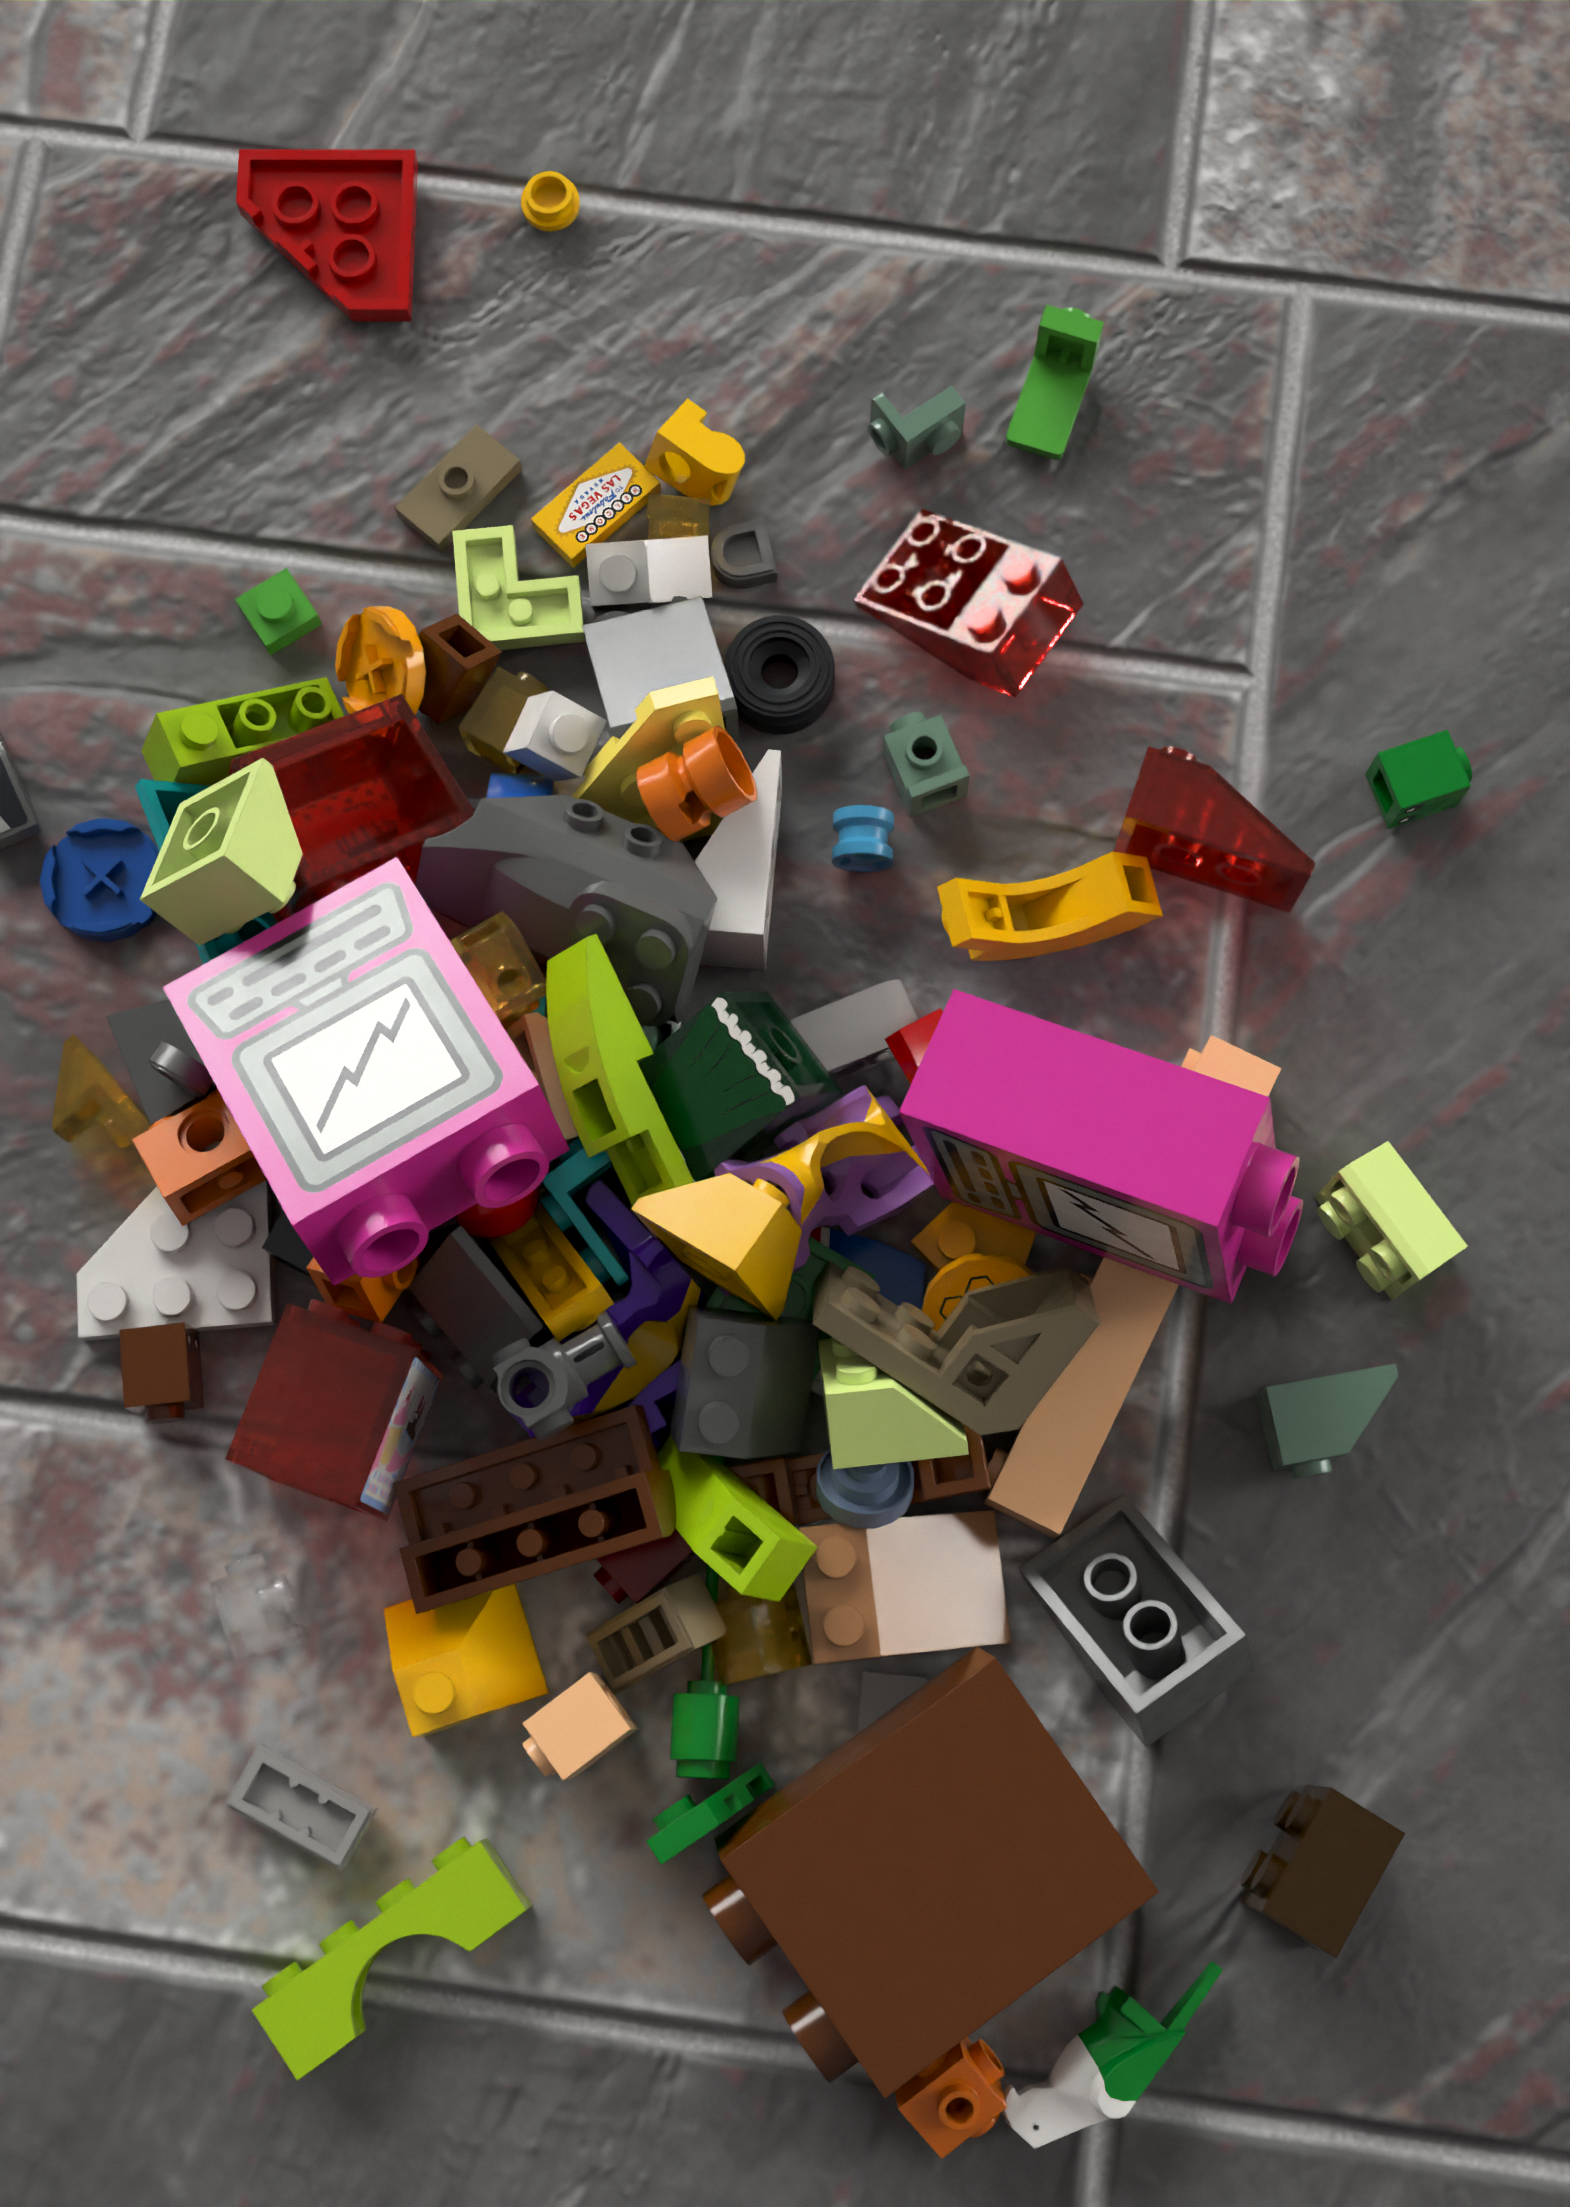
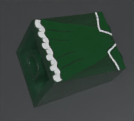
(735, 1080)

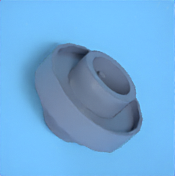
(864, 1494)

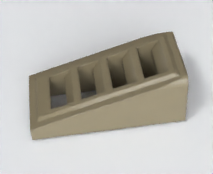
(690, 1621)

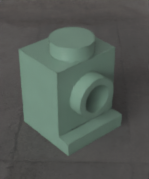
(921, 782)

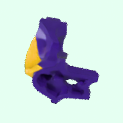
(647, 1319)

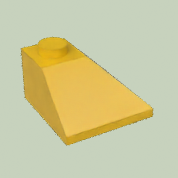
(729, 1235)
(463, 1659)

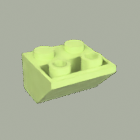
(1387, 1221)

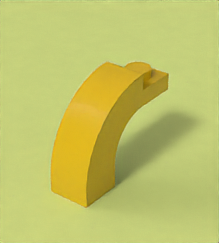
(1050, 912)

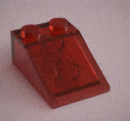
(1209, 833)

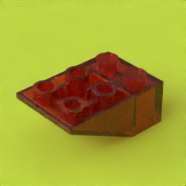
(972, 599)

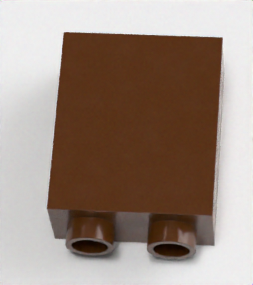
(925, 1875)

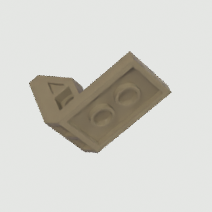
(987, 1357)

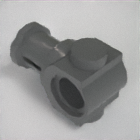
(563, 1370)

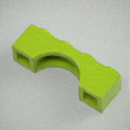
(321, 2008)

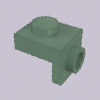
(925, 430)

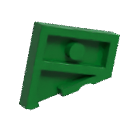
(688, 1822)

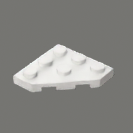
(174, 1273)

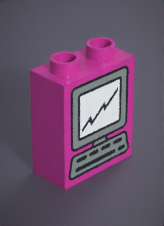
(368, 1074)
(1102, 1147)

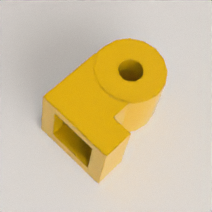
(694, 457)

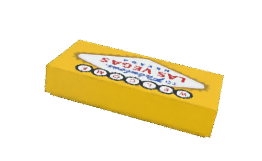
(595, 504)

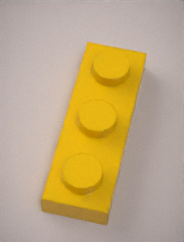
(552, 1275)

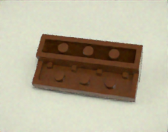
(533, 1509)

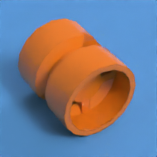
(689, 787)

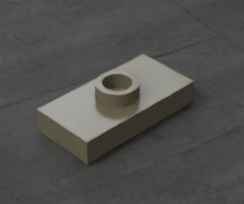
(458, 488)

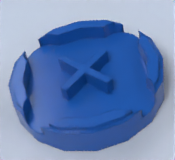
(97, 879)

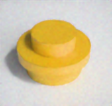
(550, 201)

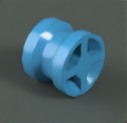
(863, 838)

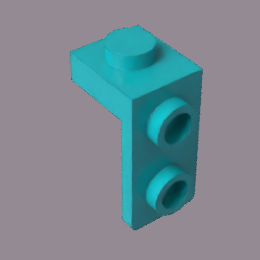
(565, 1182)

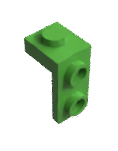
(1055, 381)

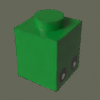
(1419, 778)

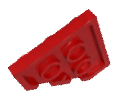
(339, 221)

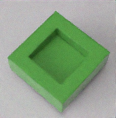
(278, 611)

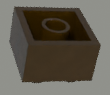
(1320, 1867)

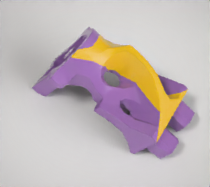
(832, 1158)

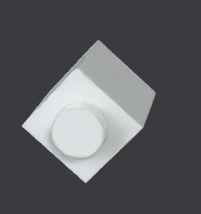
(555, 736)

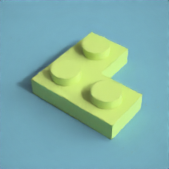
(511, 610)

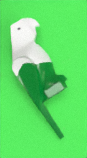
(1103, 2065)

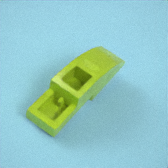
(596, 1059)

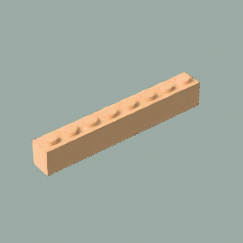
(1070, 1424)

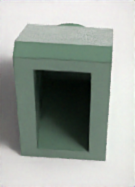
(1320, 1417)

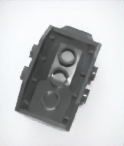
(573, 873)

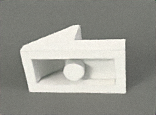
(648, 570)

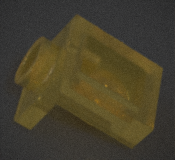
(678, 516)

